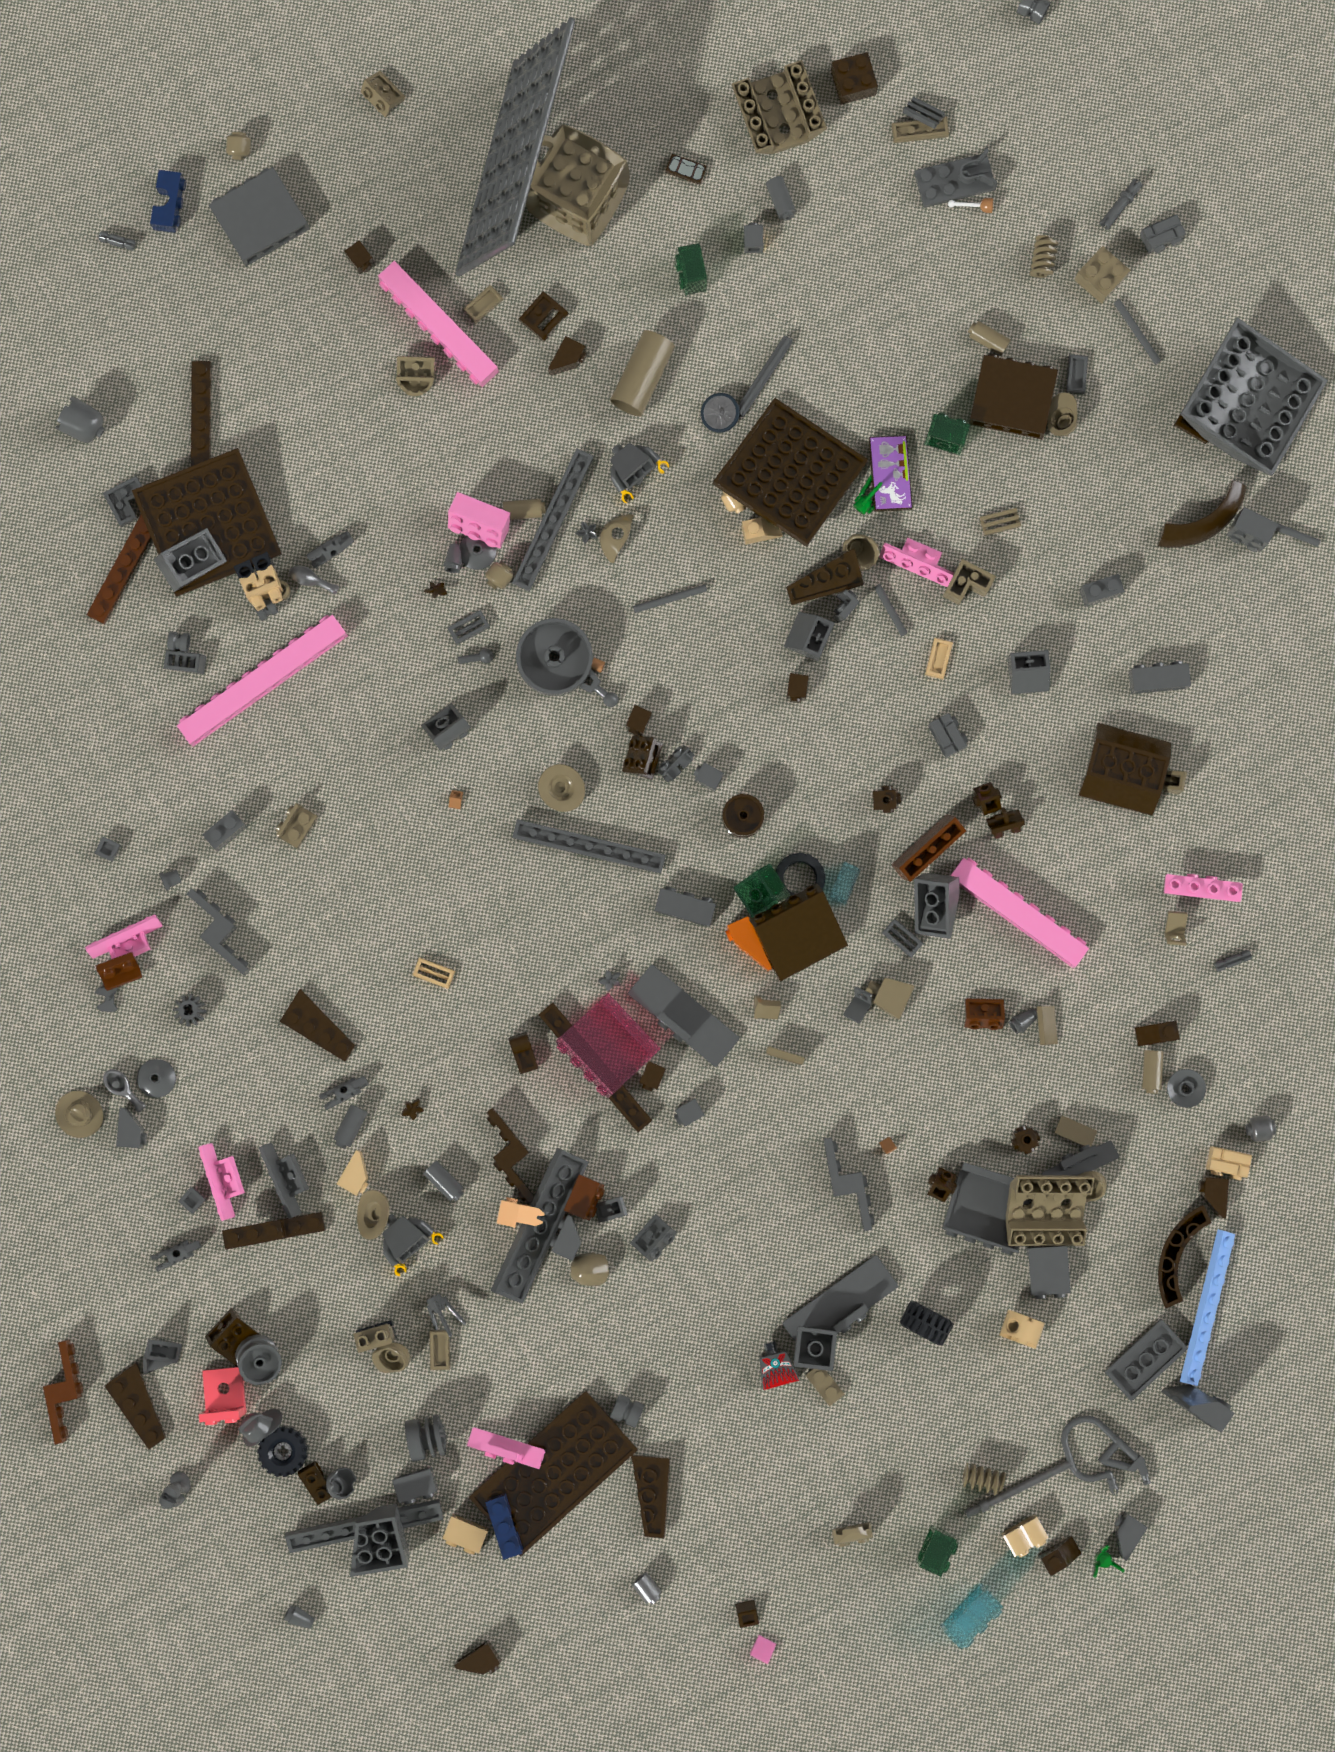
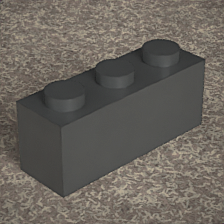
(1159, 677)
(685, 906)

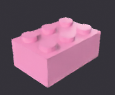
(478, 520)

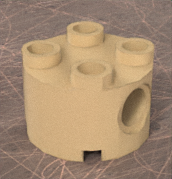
(1022, 1329)

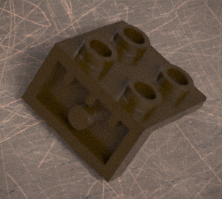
(228, 1335)

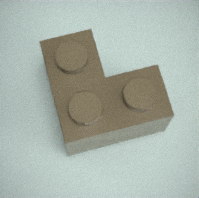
(968, 577)

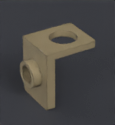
(1176, 927)

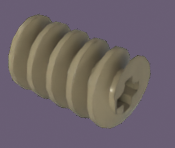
(1042, 256)
(983, 1478)

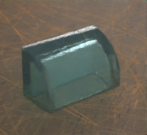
(844, 883)

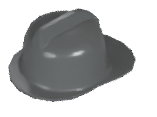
(258, 1426)

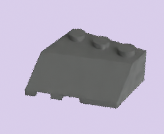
(1208, 1409)
(379, 1542)

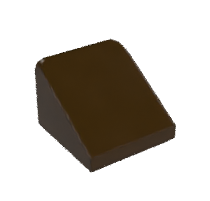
(747, 1613)

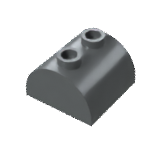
(446, 727)
(815, 1348)

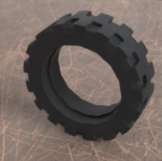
(802, 858)

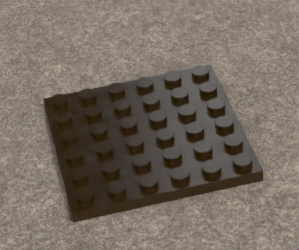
(790, 472)
(213, 497)

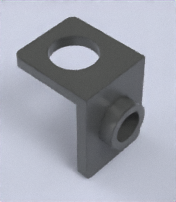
(859, 1005)

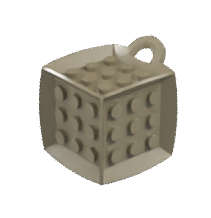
(577, 185)

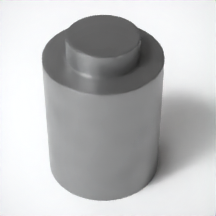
(647, 1589)

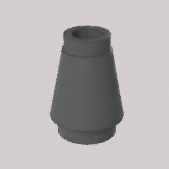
(453, 559)
(1022, 1021)
(298, 1617)

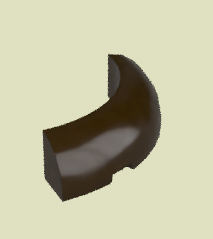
(1199, 531)
(1172, 1252)

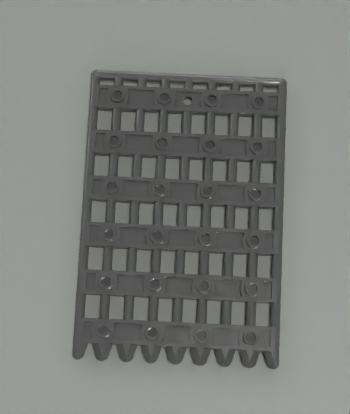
(514, 149)

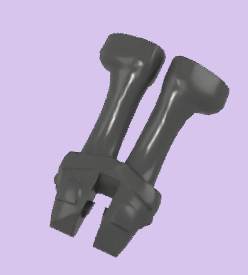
(172, 1493)

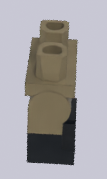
(374, 1337)

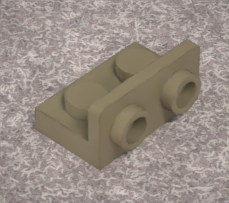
(381, 93)
(296, 825)

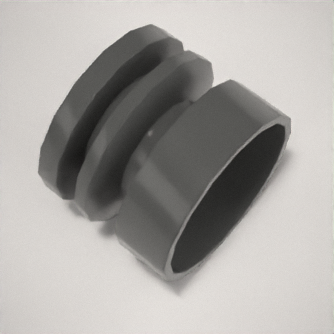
(425, 1437)

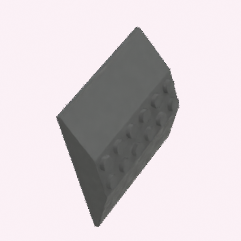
(1252, 398)

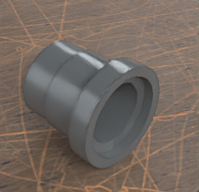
(170, 879)

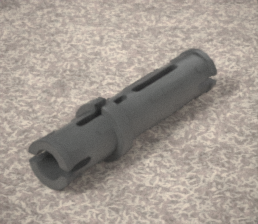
(1125, 198)

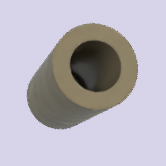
(989, 337)
(524, 508)
(1152, 1071)

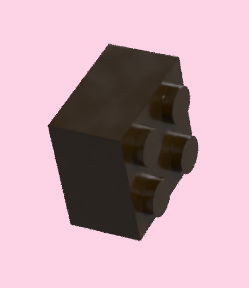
(854, 78)

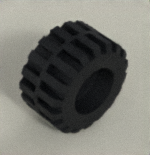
(926, 1323)

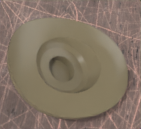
(561, 788)
(79, 1114)
(372, 1214)

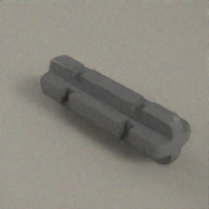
(117, 240)
(1233, 960)

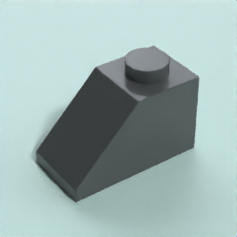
(130, 1131)
(1128, 1534)

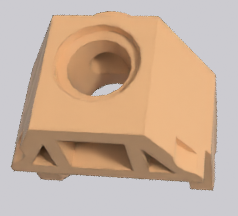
(513, 1212)

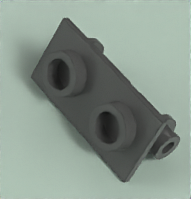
(680, 757)

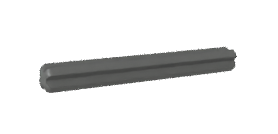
(764, 375)

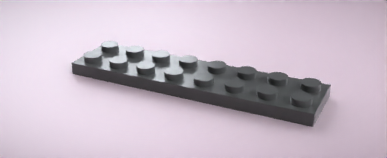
(534, 1241)

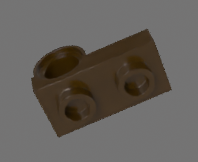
(523, 1053)
(315, 1482)

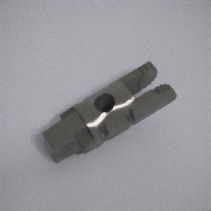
(330, 549)
(353, 1088)
(185, 1249)

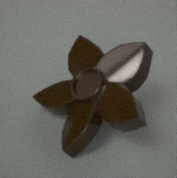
(436, 590)
(411, 1109)

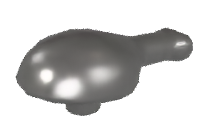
(307, 577)
(118, 1084)

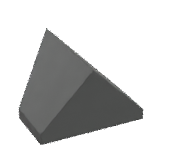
(160, 1354)

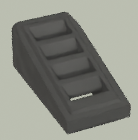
(197, 662)

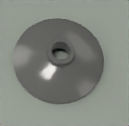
(475, 560)
(165, 1074)
(1195, 1084)

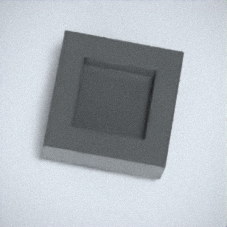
(107, 849)
(192, 1200)

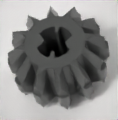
(183, 1012)

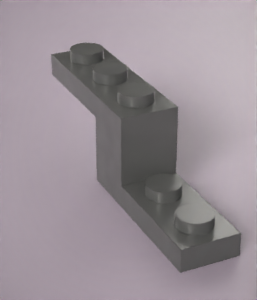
(219, 931)
(848, 1184)

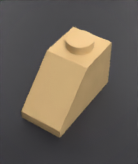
(759, 530)
(354, 1175)

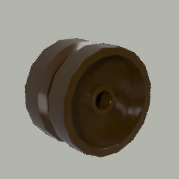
(735, 824)

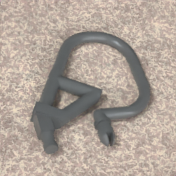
(1137, 1463)

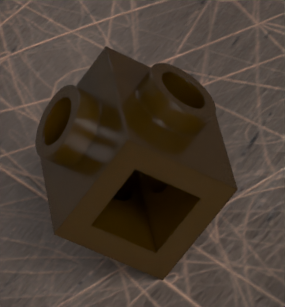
(987, 798)
(880, 801)
(1018, 1142)
(941, 1184)

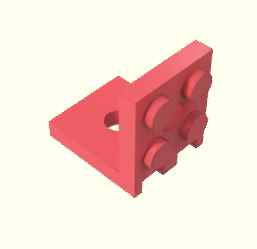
(219, 1405)

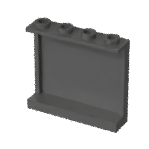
(259, 216)
(980, 1208)

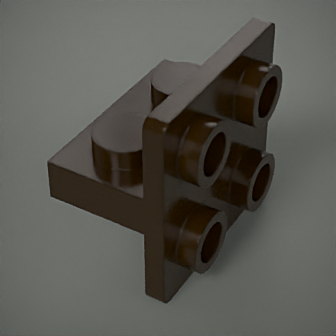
(642, 756)

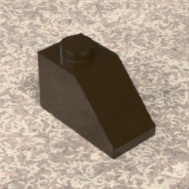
(568, 356)
(1157, 1033)
(1215, 1194)
(1060, 1555)
(480, 1660)

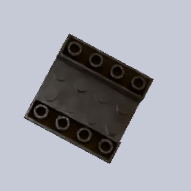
(1126, 769)

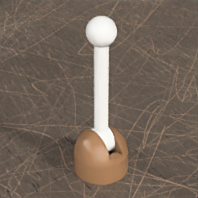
(985, 205)

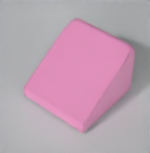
(762, 1649)

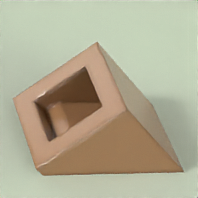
(455, 799)
(887, 1145)

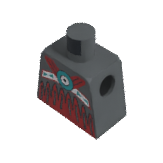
(776, 1367)

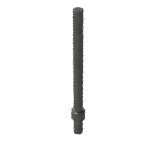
(984, 1505)

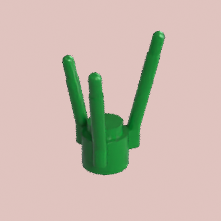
(863, 503)
(1104, 1560)

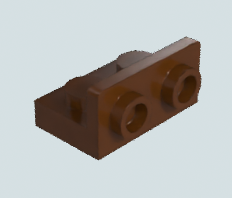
(119, 971)
(984, 1013)

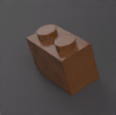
(584, 1197)

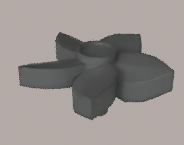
(587, 532)
(609, 980)

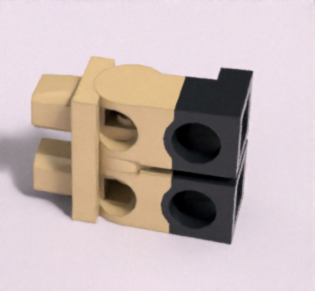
(261, 586)

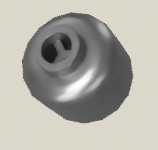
(1261, 1128)

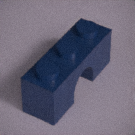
(167, 217)
(503, 1526)

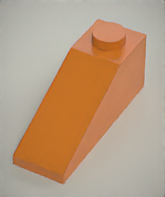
(746, 939)

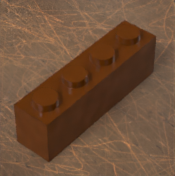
(928, 847)

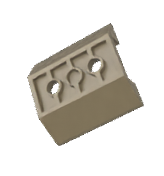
(792, 108)
(1045, 1219)

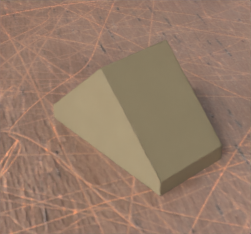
(1174, 782)

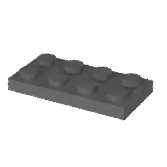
(1146, 1360)

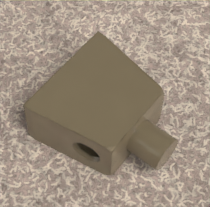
(890, 996)

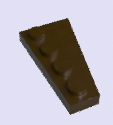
(831, 578)
(314, 1025)
(134, 1401)
(652, 1486)

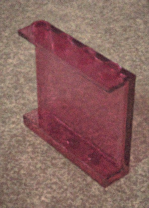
(607, 1046)

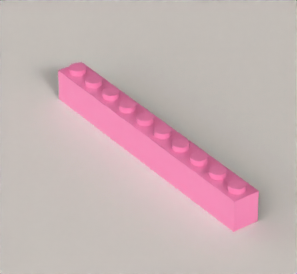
(262, 680)

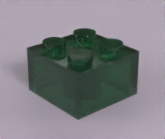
(691, 269)
(947, 433)
(761, 890)
(937, 1551)

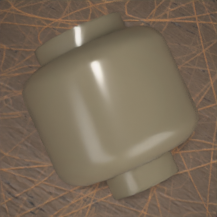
(238, 145)
(499, 575)

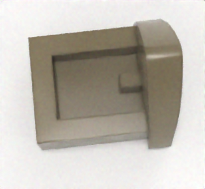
(766, 1008)

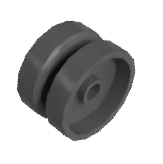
(258, 1359)

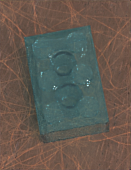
(972, 1617)

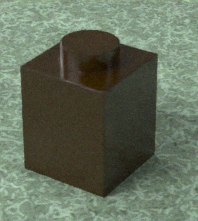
(359, 257)
(797, 687)
(638, 721)
(652, 1076)

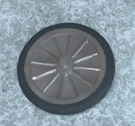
(720, 412)

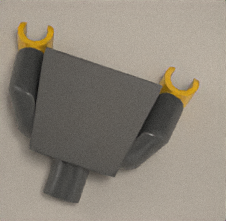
(631, 465)
(405, 1238)

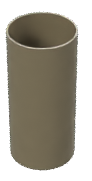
(642, 373)

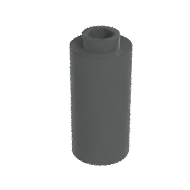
(781, 198)
(350, 1126)
(444, 1181)

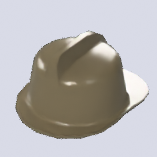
(1063, 415)

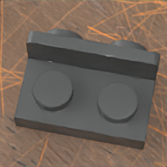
(844, 609)
(653, 1238)

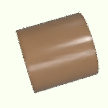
(597, 665)

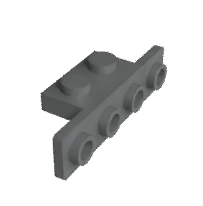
(1086, 1160)
(286, 1177)

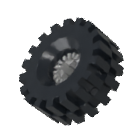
(274, 1461)

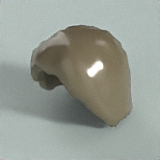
(865, 548)
(589, 1269)

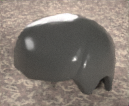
(340, 1483)

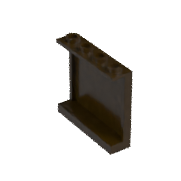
(1013, 396)
(799, 932)

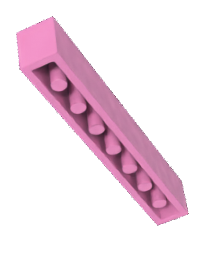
(438, 324)
(1019, 913)

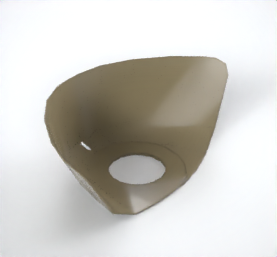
(610, 545)

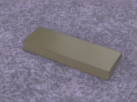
(917, 131)

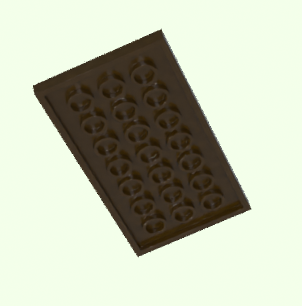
(580, 1454)

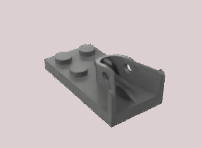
(955, 180)

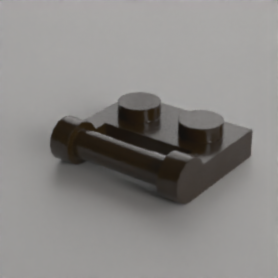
(539, 311)

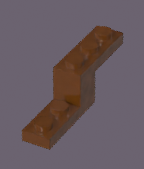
(63, 1391)

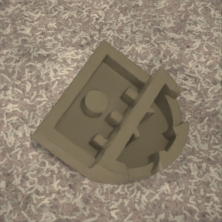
(415, 374)
(859, 1532)

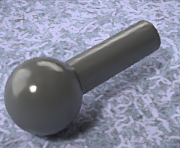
(484, 656)

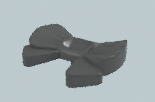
(108, 1005)

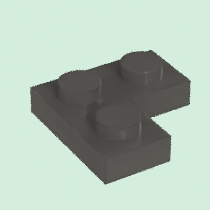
(120, 498)

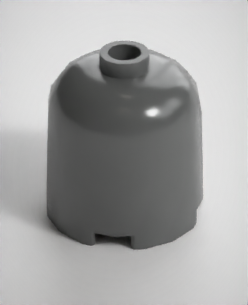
(80, 421)

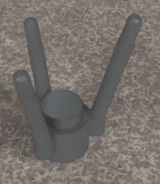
(436, 1305)

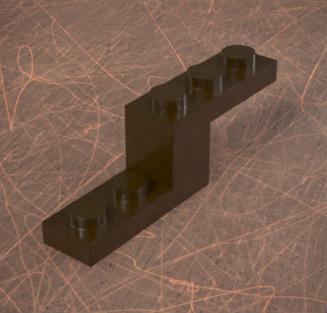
(510, 1156)
(273, 1230)

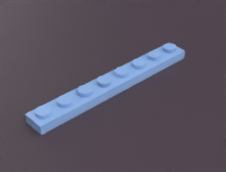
(1207, 1308)

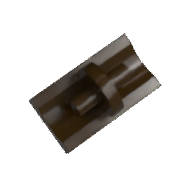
(1005, 821)

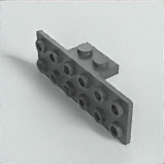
(683, 1016)
(845, 1300)

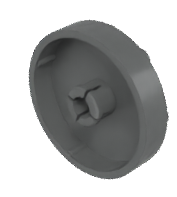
(549, 676)

